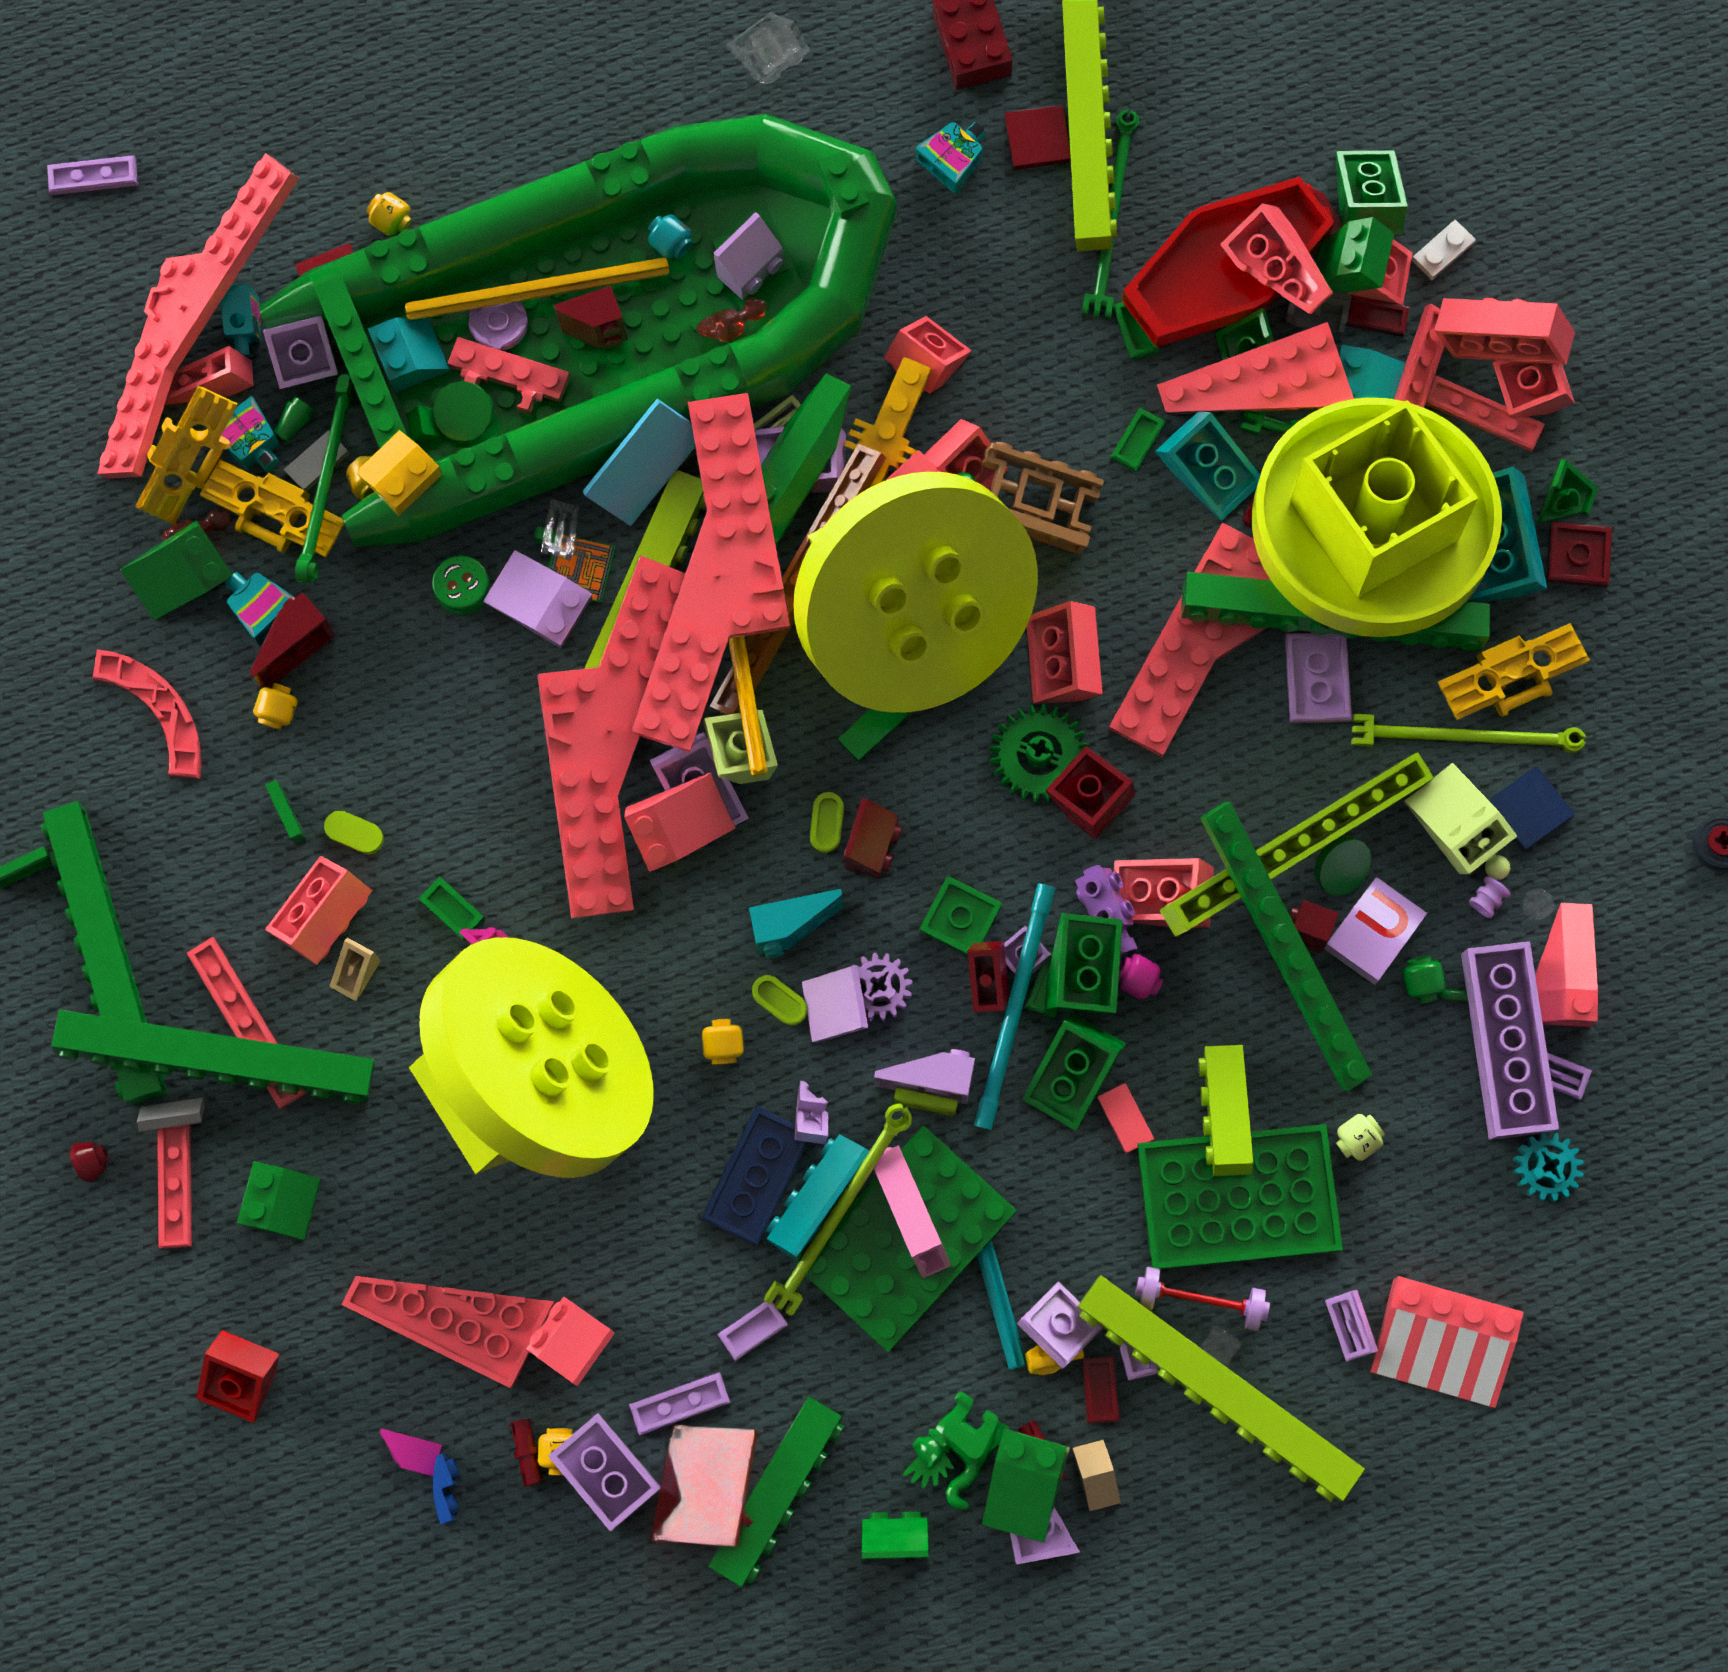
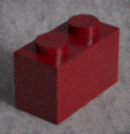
(1313, 924)
(988, 976)

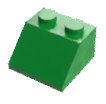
(278, 1201)

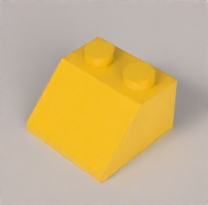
(399, 472)

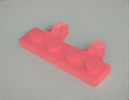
(529, 377)

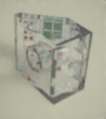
(769, 47)

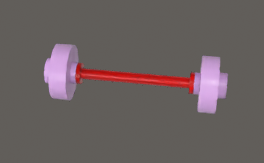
(1254, 1309)

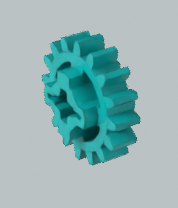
(1554, 1177)

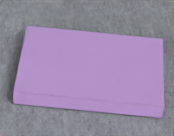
(1317, 678)

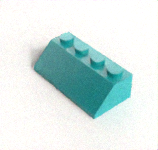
(817, 1198)

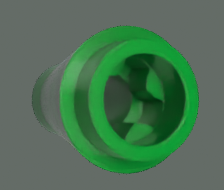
(293, 418)

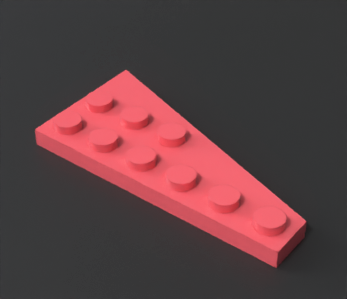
(1274, 377)
(465, 1325)

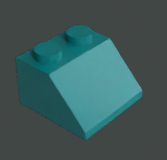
(408, 351)

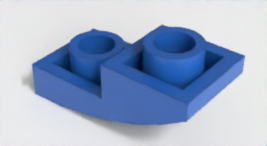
(444, 1478)

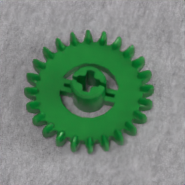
(1011, 743)

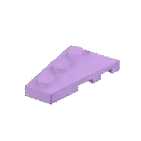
(1056, 1544)

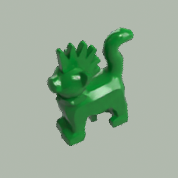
(965, 1441)

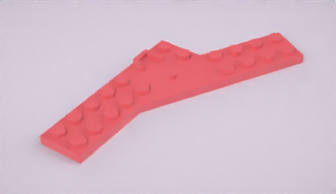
(180, 309)
(730, 581)
(1186, 653)
(592, 741)

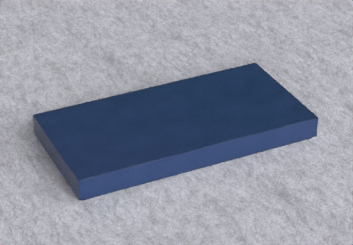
(755, 1177)

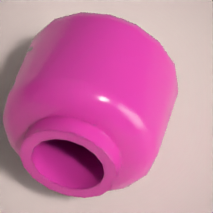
(1139, 976)

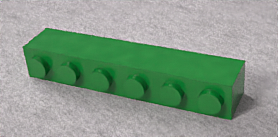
(777, 1490)

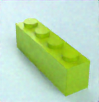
(1227, 1110)

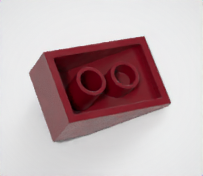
(293, 638)

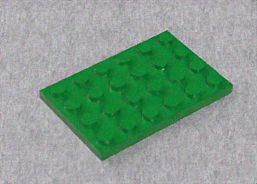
(1272, 1213)
(867, 1259)

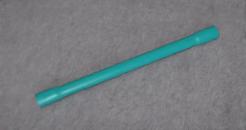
(1039, 912)

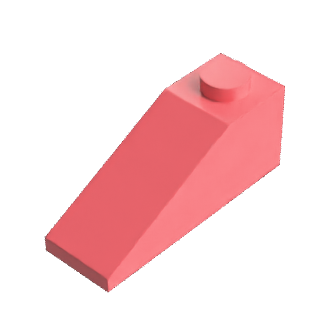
(220, 372)

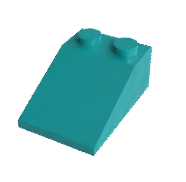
(1371, 372)
(1209, 464)
(786, 922)

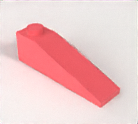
(1277, 257)
(1568, 969)

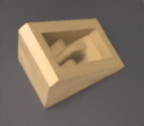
(353, 969)
(1096, 1475)

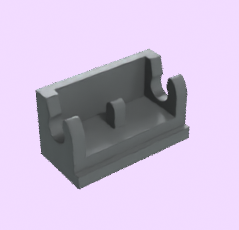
(1333, 310)

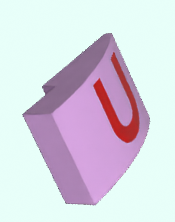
(1375, 930)

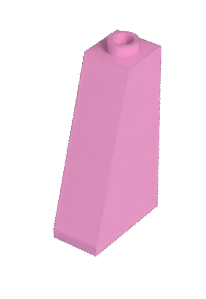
(911, 1213)

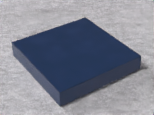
(1531, 807)

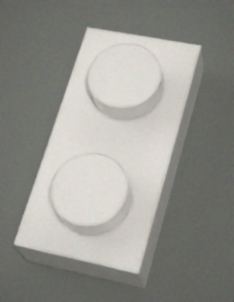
(1443, 249)

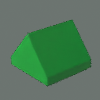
(422, 424)

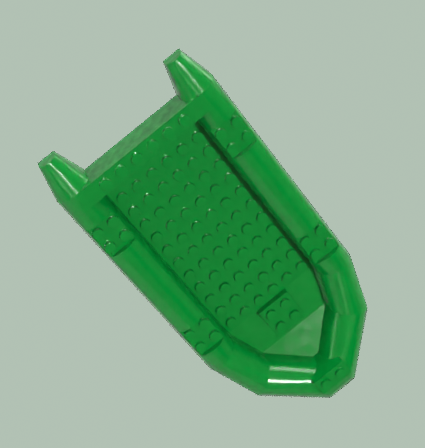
(810, 189)

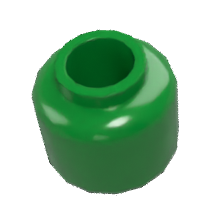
(1424, 978)

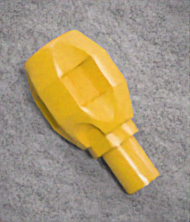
(1041, 1363)

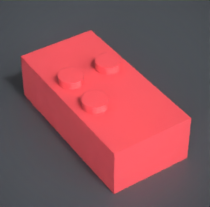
(1505, 330)

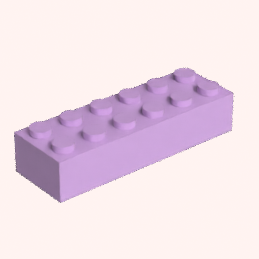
(1509, 1040)

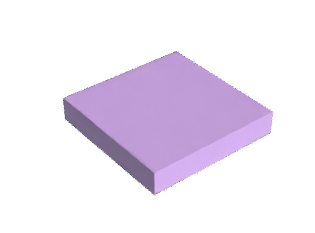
(835, 1004)
(1057, 1325)

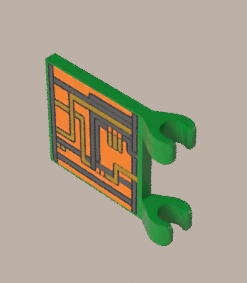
(587, 566)

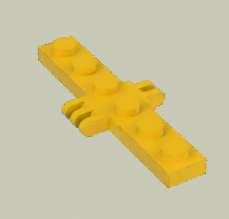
(893, 418)

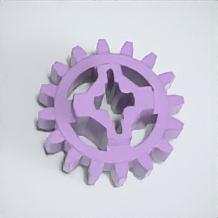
(889, 995)

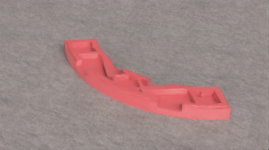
(163, 701)

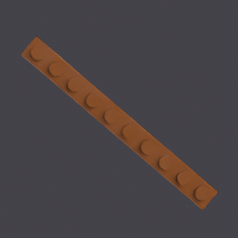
(762, 647)

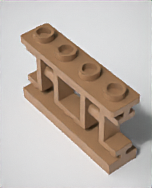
(1050, 475)

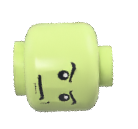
(1360, 1137)

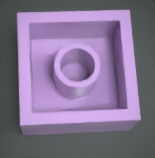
(1013, 951)

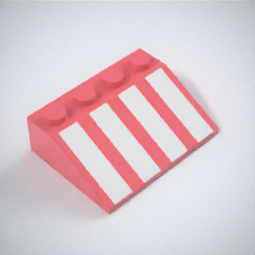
(1446, 1341)

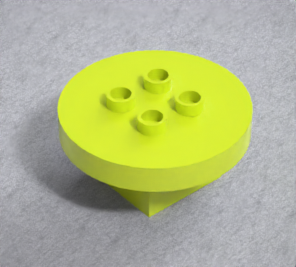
(1376, 517)
(915, 591)
(531, 1061)

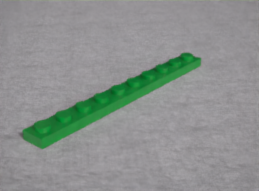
(1286, 946)

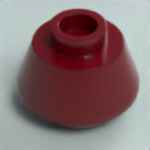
(89, 1160)

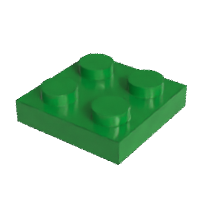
(960, 916)

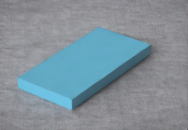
(642, 463)

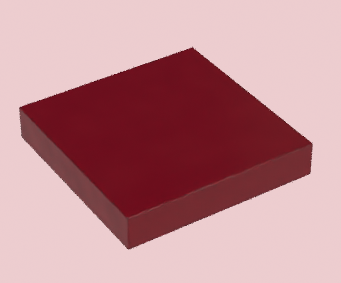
(1038, 137)
(1579, 554)

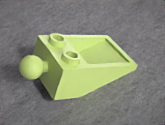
(1456, 816)

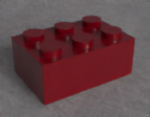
(972, 41)

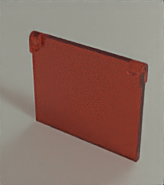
(704, 1486)

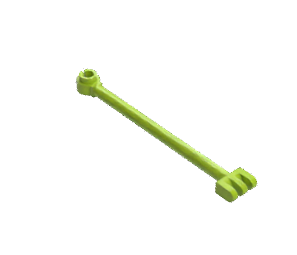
(1370, 731)
(788, 1291)

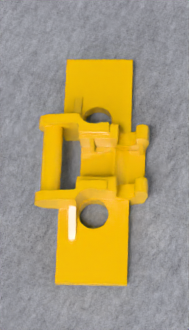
(179, 450)
(274, 499)
(1511, 663)

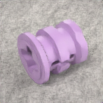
(1489, 897)

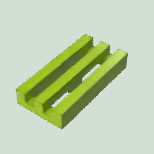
(925, 1102)

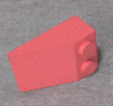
(678, 821)
(1157, 883)

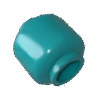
(669, 236)

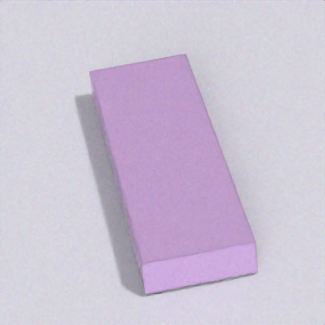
(92, 175)
(679, 1403)

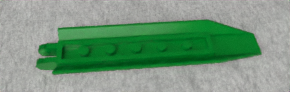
(803, 451)

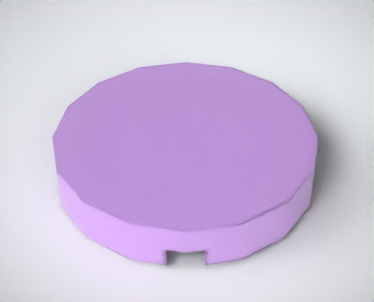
(499, 325)

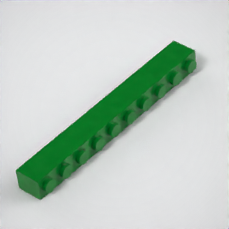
(1262, 605)
(98, 936)
(212, 1056)

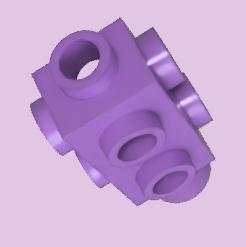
(1107, 899)

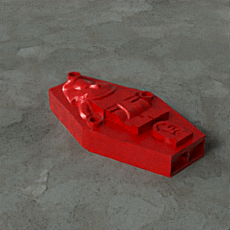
(1193, 281)

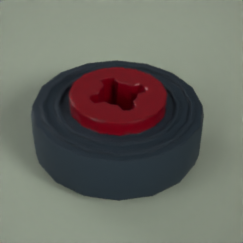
(1708, 844)

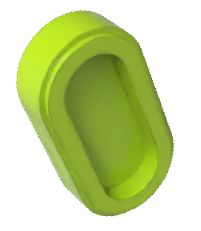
(826, 822)
(354, 832)
(779, 1000)

